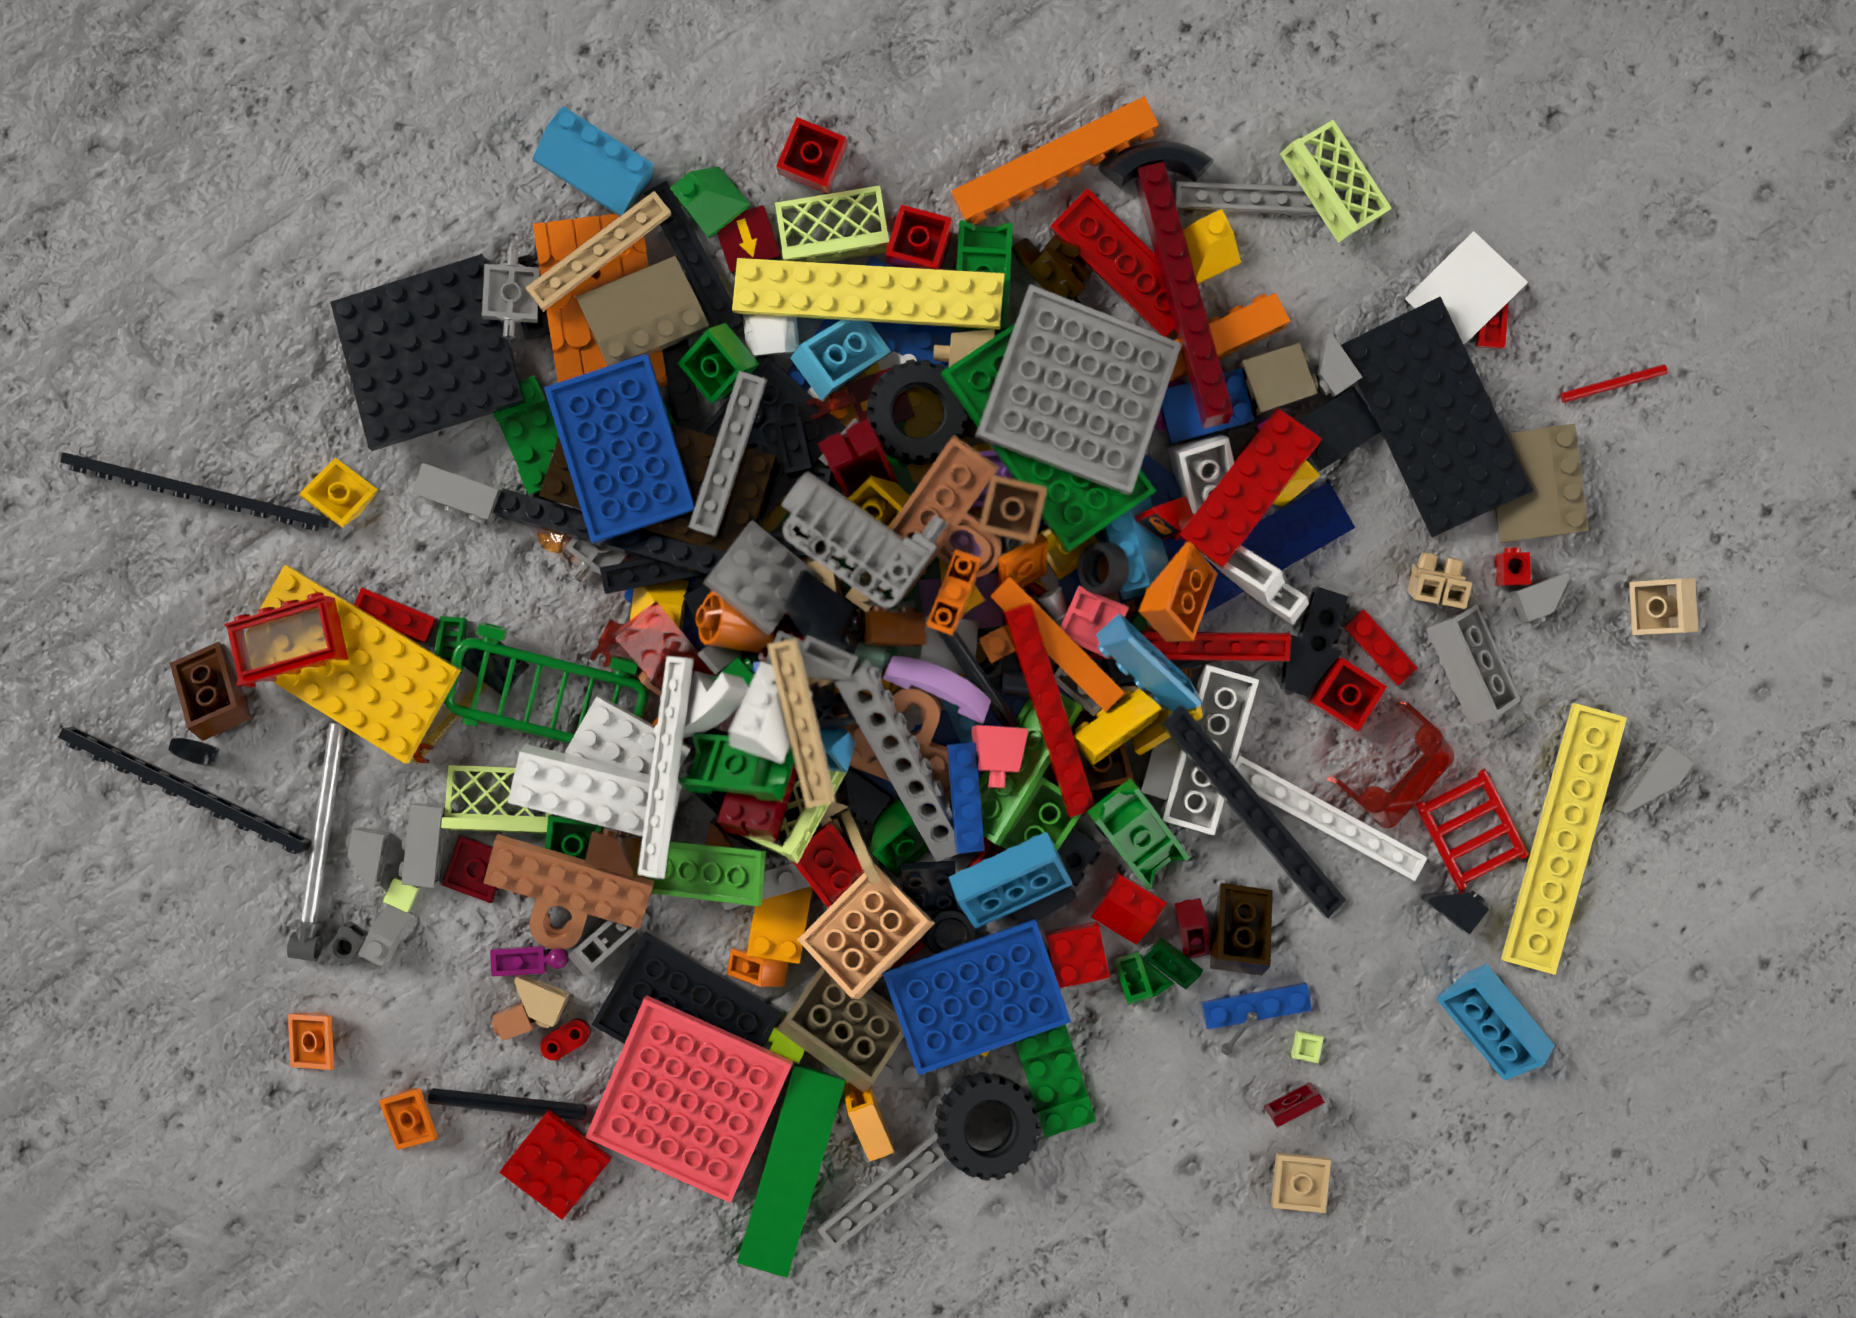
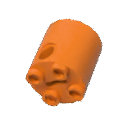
(727, 628)

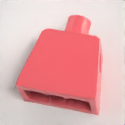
(999, 751)

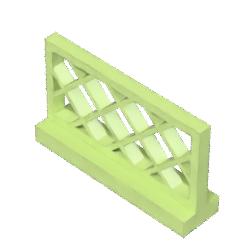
(1322, 189)
(831, 248)
(490, 822)
(804, 826)

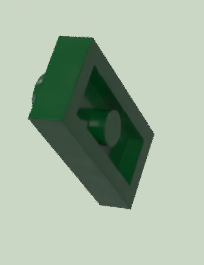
(1173, 963)

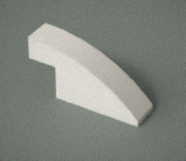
(1264, 584)
(711, 701)

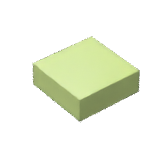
(401, 895)
(1307, 1046)

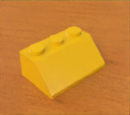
(1116, 725)

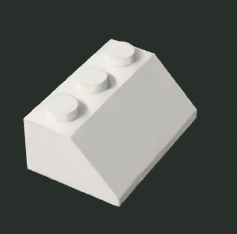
(761, 719)

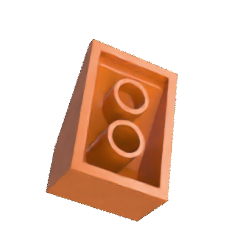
(1179, 595)

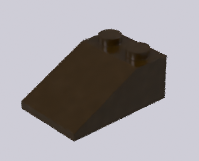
(1242, 930)

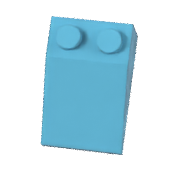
(839, 355)

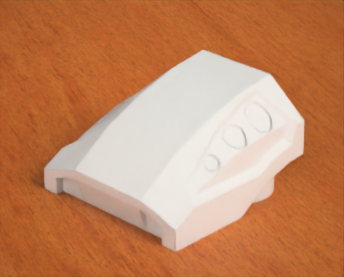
(770, 334)

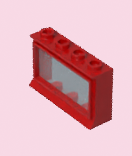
(286, 639)

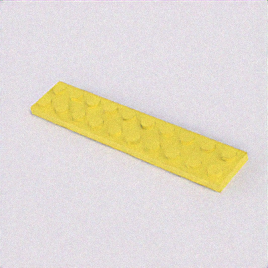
(868, 293)
(1563, 838)

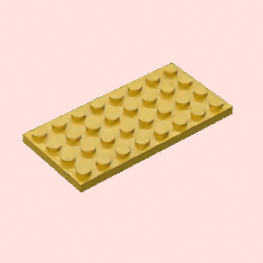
(386, 686)

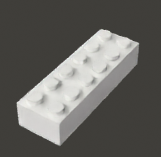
(1225, 712)
(582, 789)

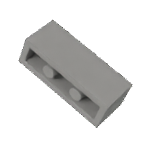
(456, 493)
(423, 845)

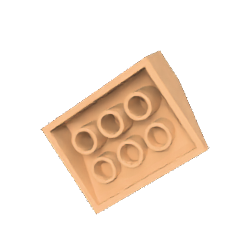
(865, 933)

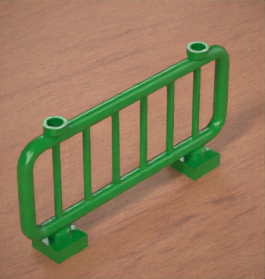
(489, 643)

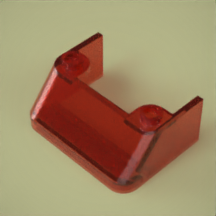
(1390, 807)

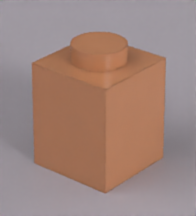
(512, 1022)

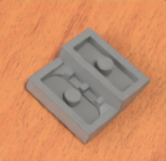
(937, 651)

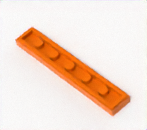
(1063, 648)

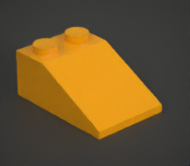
(779, 926)

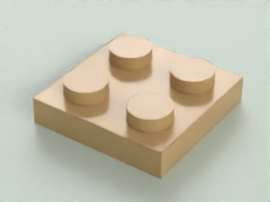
(1300, 1182)

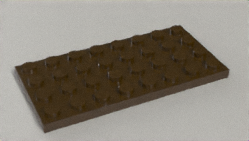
(695, 452)

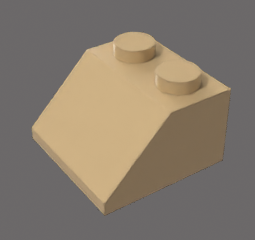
(1663, 606)

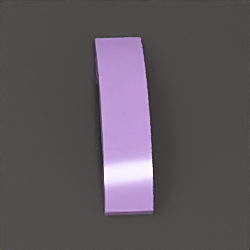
(940, 682)

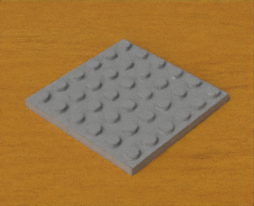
(1079, 390)

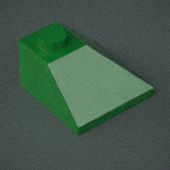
(710, 199)
(897, 838)

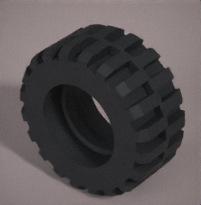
(881, 404)
(1018, 1142)

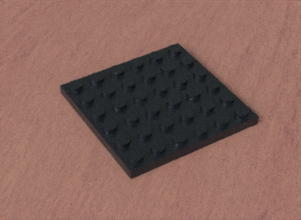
(425, 354)

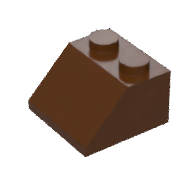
(895, 628)
(615, 852)

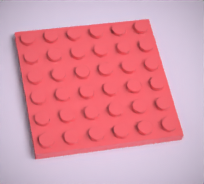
(688, 1099)

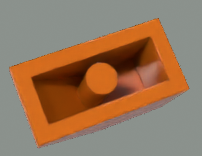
(757, 970)

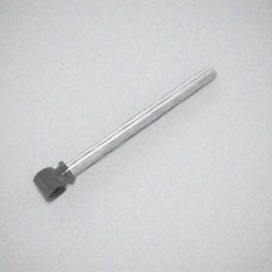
(306, 942)

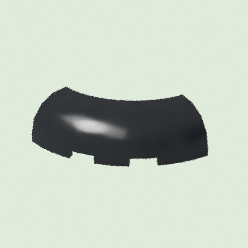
(1176, 157)

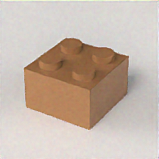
(1013, 509)

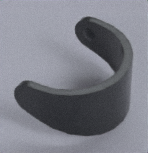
(194, 751)

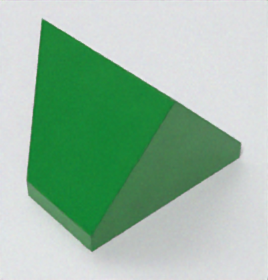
(1139, 978)

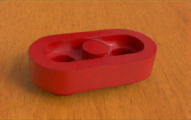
(564, 1040)

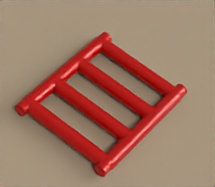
(1494, 803)

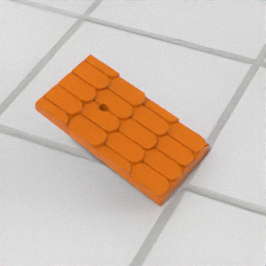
(571, 337)

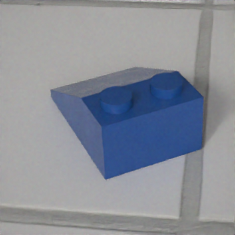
(1182, 416)

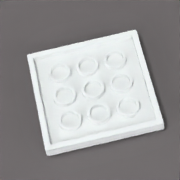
(616, 738)

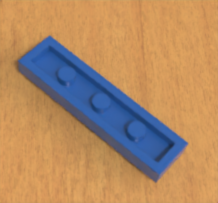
(965, 797)
(1264, 1003)

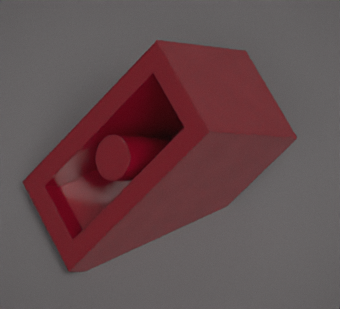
(1192, 928)

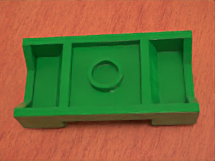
(986, 251)
(530, 434)
(735, 770)
(1137, 832)
(1055, 1081)

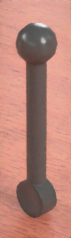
(1227, 1047)

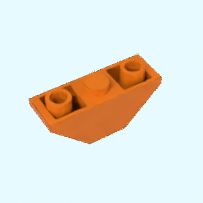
(954, 592)

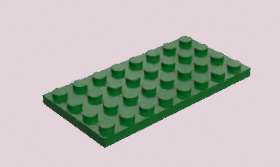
(1072, 505)

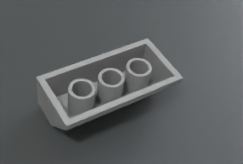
(1473, 665)

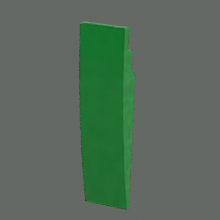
(791, 1170)

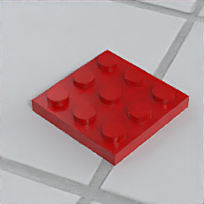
(555, 1164)

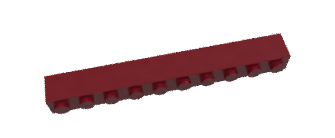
(1183, 295)

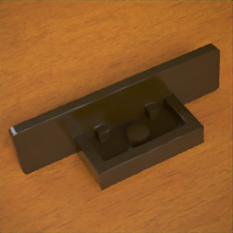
(1049, 270)

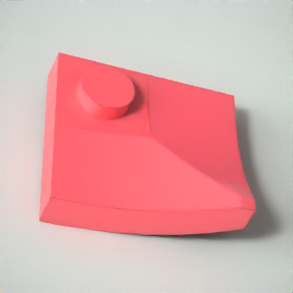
(1087, 616)

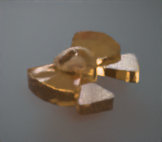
(552, 542)

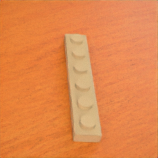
(598, 251)
(801, 723)

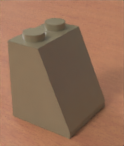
(1278, 379)

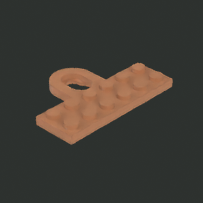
(949, 493)
(865, 758)
(568, 883)

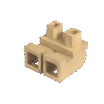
(1439, 585)

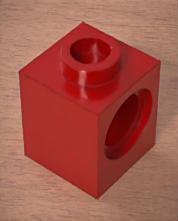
(1503, 574)

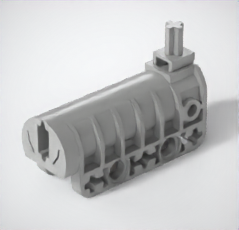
(859, 538)

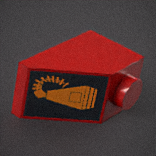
(1167, 519)

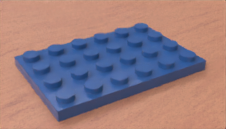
(620, 448)
(976, 996)

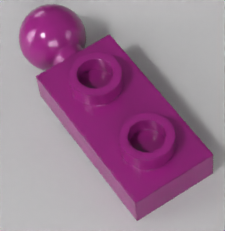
(525, 960)

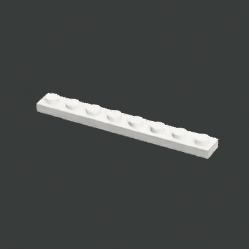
(665, 767)
(1331, 820)

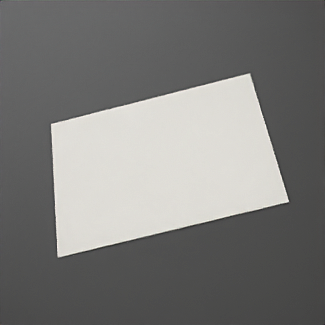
(1472, 285)

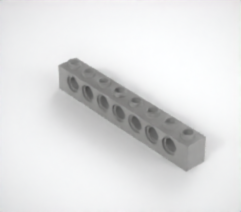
(889, 753)

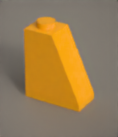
(868, 1121)

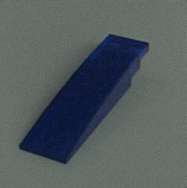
(1289, 536)

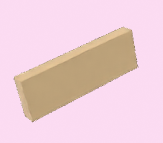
(860, 847)

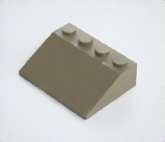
(643, 312)
(1555, 475)
(851, 1034)

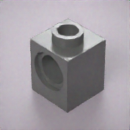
(355, 936)

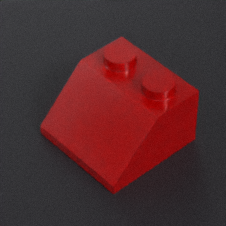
(1128, 908)

